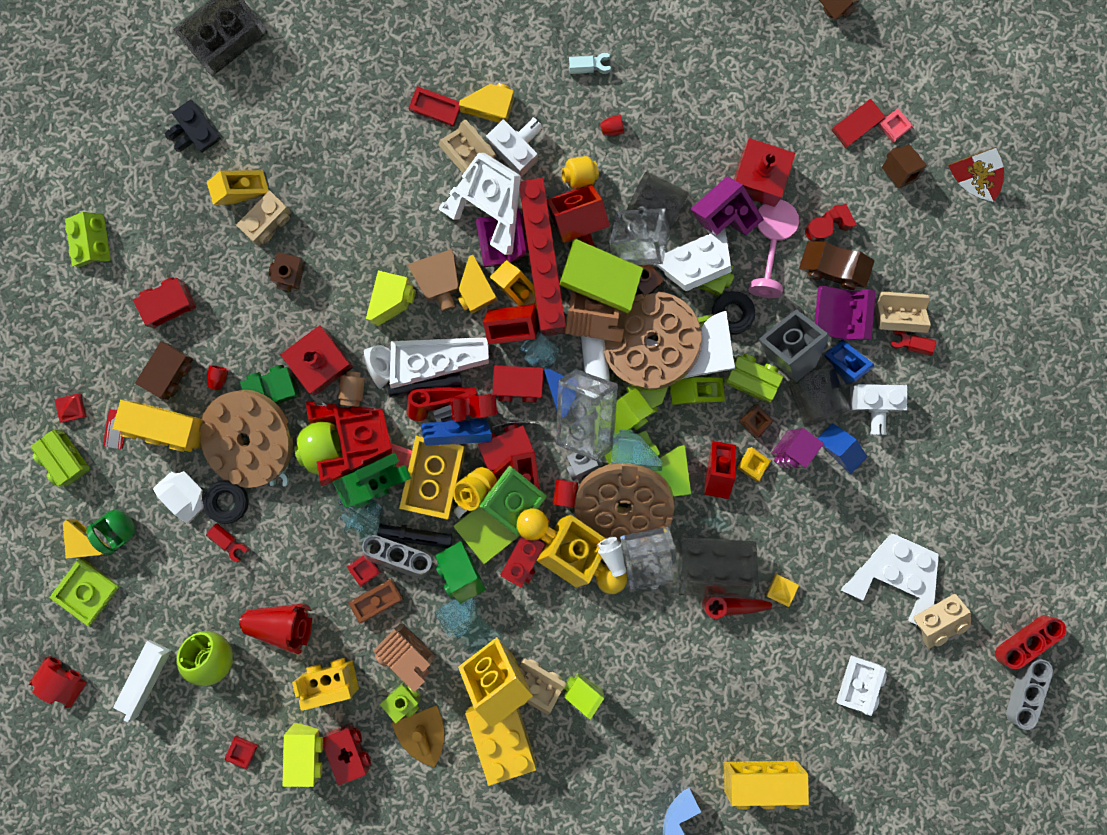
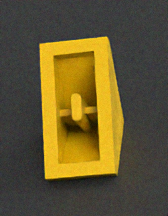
(76, 540)

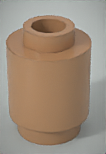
(351, 389)

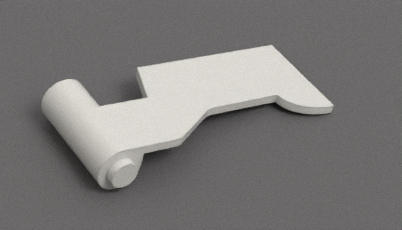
(714, 357)

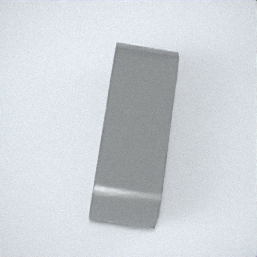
(387, 548)
(1033, 704)

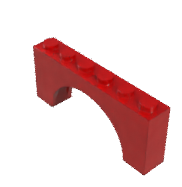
(542, 257)

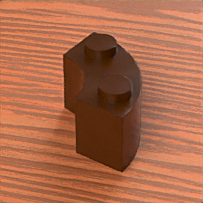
(836, 264)

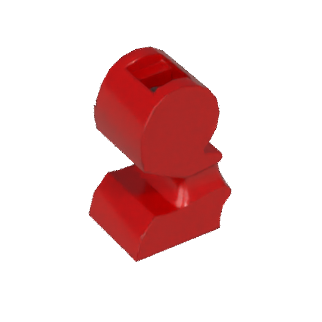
(822, 227)
(473, 406)

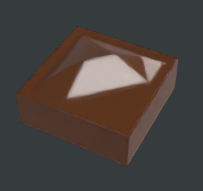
(756, 421)

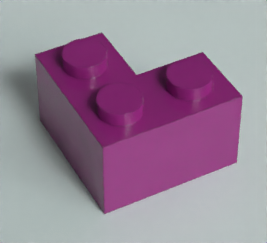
(727, 205)

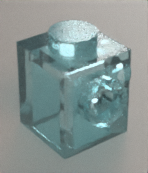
(539, 351)

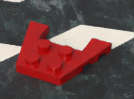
(361, 438)

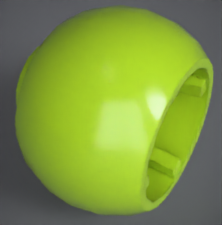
(317, 443)
(204, 658)

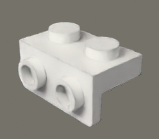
(862, 685)

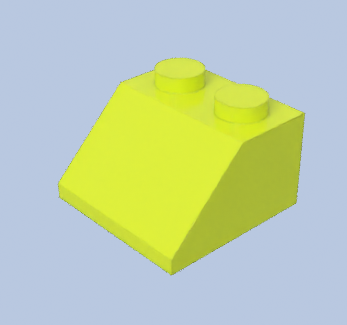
(389, 297)
(301, 756)

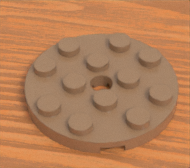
(676, 348)
(268, 434)
(624, 483)

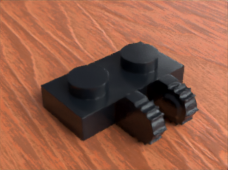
(195, 125)

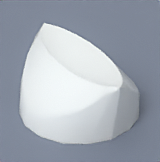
(378, 364)

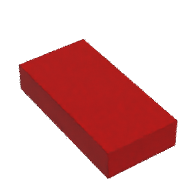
(435, 106)
(858, 123)

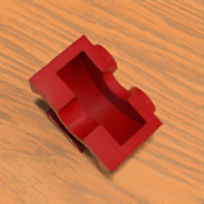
(56, 684)

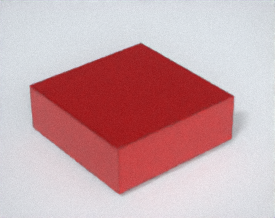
(363, 570)
(241, 752)

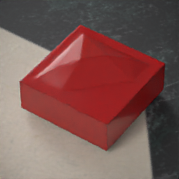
(70, 408)

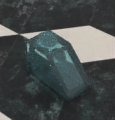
(632, 449)
(456, 617)

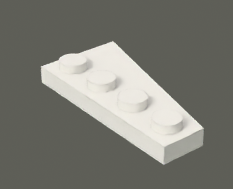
(428, 359)

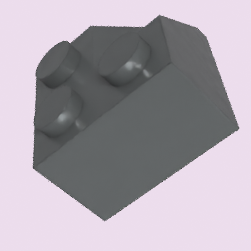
(795, 344)

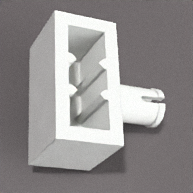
(514, 145)
(878, 401)

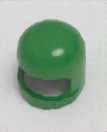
(111, 521)

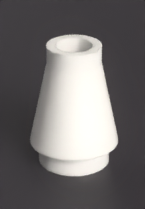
(612, 554)

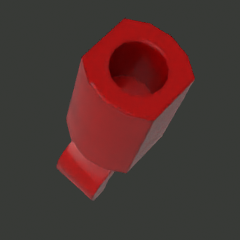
(914, 343)
(226, 541)

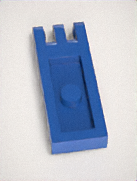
(456, 432)

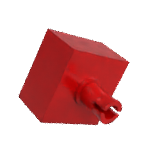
(764, 171)
(578, 214)
(316, 360)

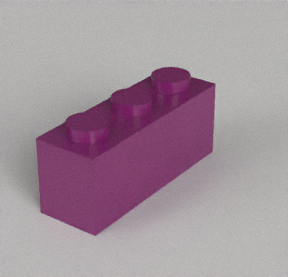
(796, 449)

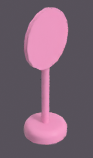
(778, 224)

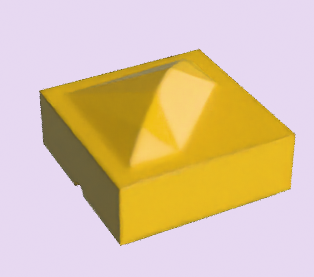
(753, 464)
(782, 590)

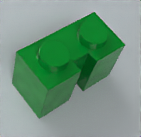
(277, 384)
(459, 572)

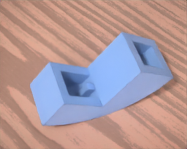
(680, 810)

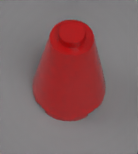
(279, 626)

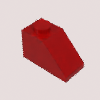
(720, 470)

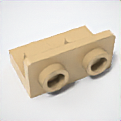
(264, 219)

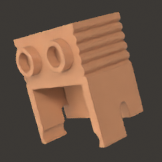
(592, 319)
(405, 656)

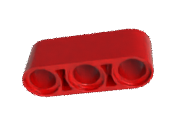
(1041, 642)

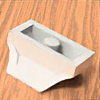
(180, 495)

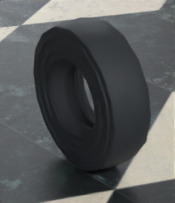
(746, 305)
(211, 506)

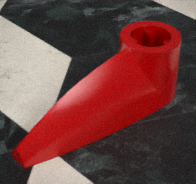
(430, 399)
(734, 606)

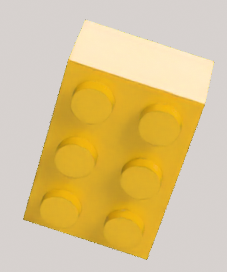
(158, 426)
(433, 476)
(494, 682)
(502, 749)
(766, 784)

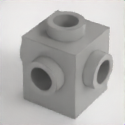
(581, 466)

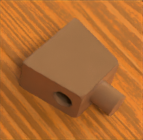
(437, 278)

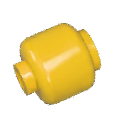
(580, 172)

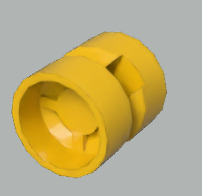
(473, 488)

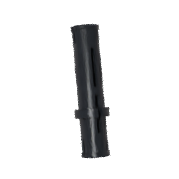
(448, 380)
(415, 536)

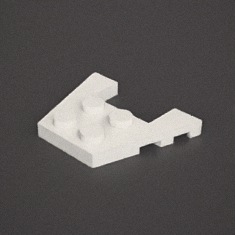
(494, 191)
(698, 261)
(902, 566)

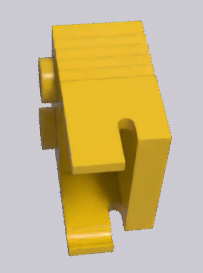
(340, 688)

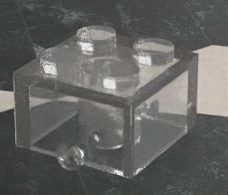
(640, 236)
(649, 558)

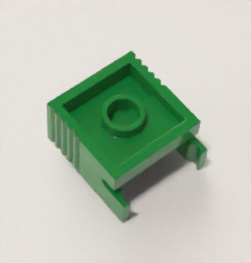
(370, 481)

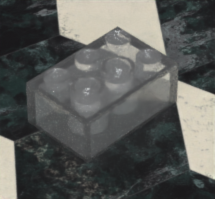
(586, 414)

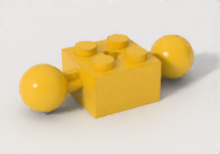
(570, 550)

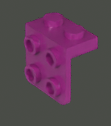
(490, 255)
(845, 313)

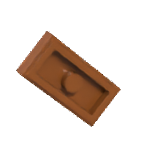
(375, 600)

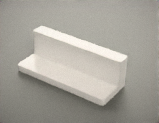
(141, 680)

